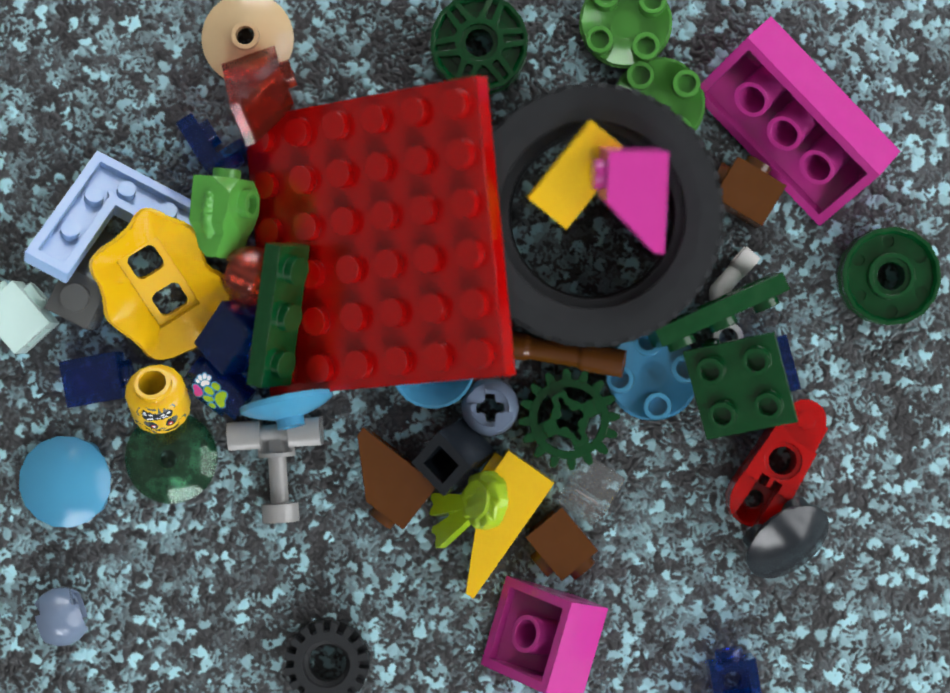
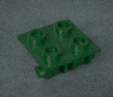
(740, 385)

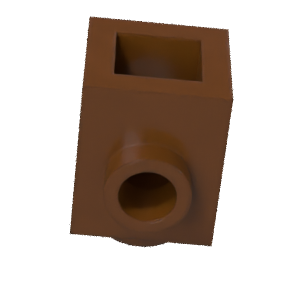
(749, 189)
(561, 545)

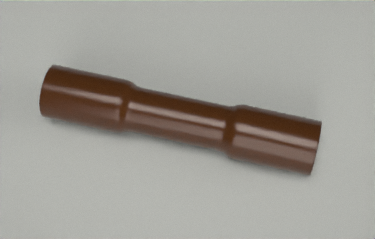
(590, 359)

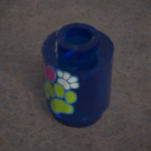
(219, 392)

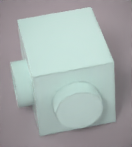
(23, 316)

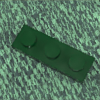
(720, 311)
(278, 314)

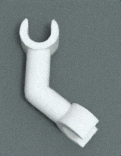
(736, 270)

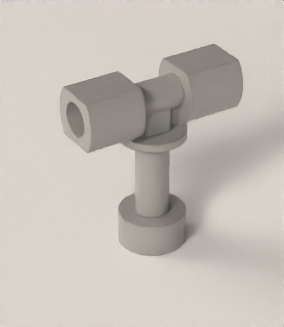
(275, 446)

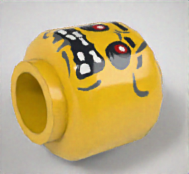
(157, 399)

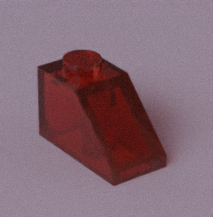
(259, 91)

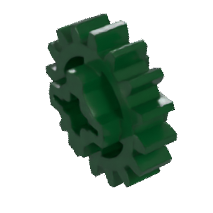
(588, 409)

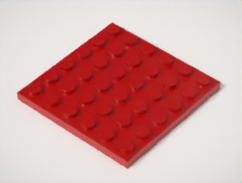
(399, 236)

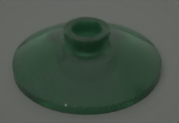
(188, 477)

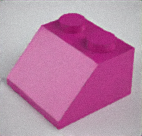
(544, 637)

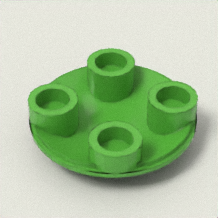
(625, 30)
(670, 84)

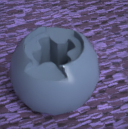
(503, 394)
(61, 616)

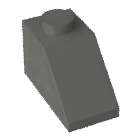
(80, 297)

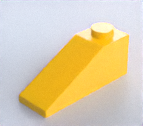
(525, 492)

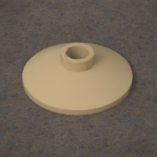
(229, 17)

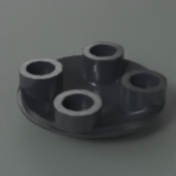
(786, 539)

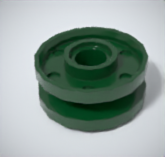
(484, 18)
(917, 276)

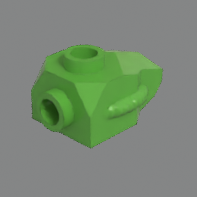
(223, 211)

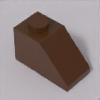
(390, 481)

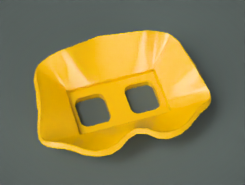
(129, 298)

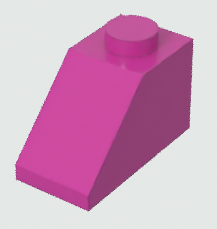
(635, 190)

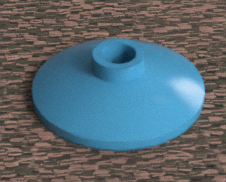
(288, 408)

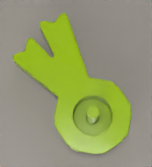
(479, 505)

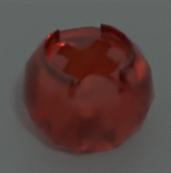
(243, 274)

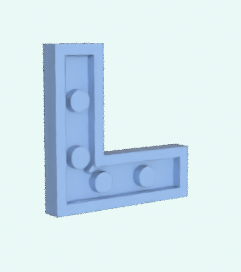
(96, 195)

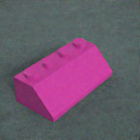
(797, 121)

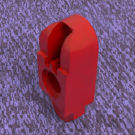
(776, 487)

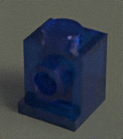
(733, 660)

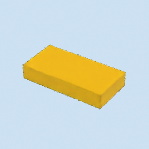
(567, 183)

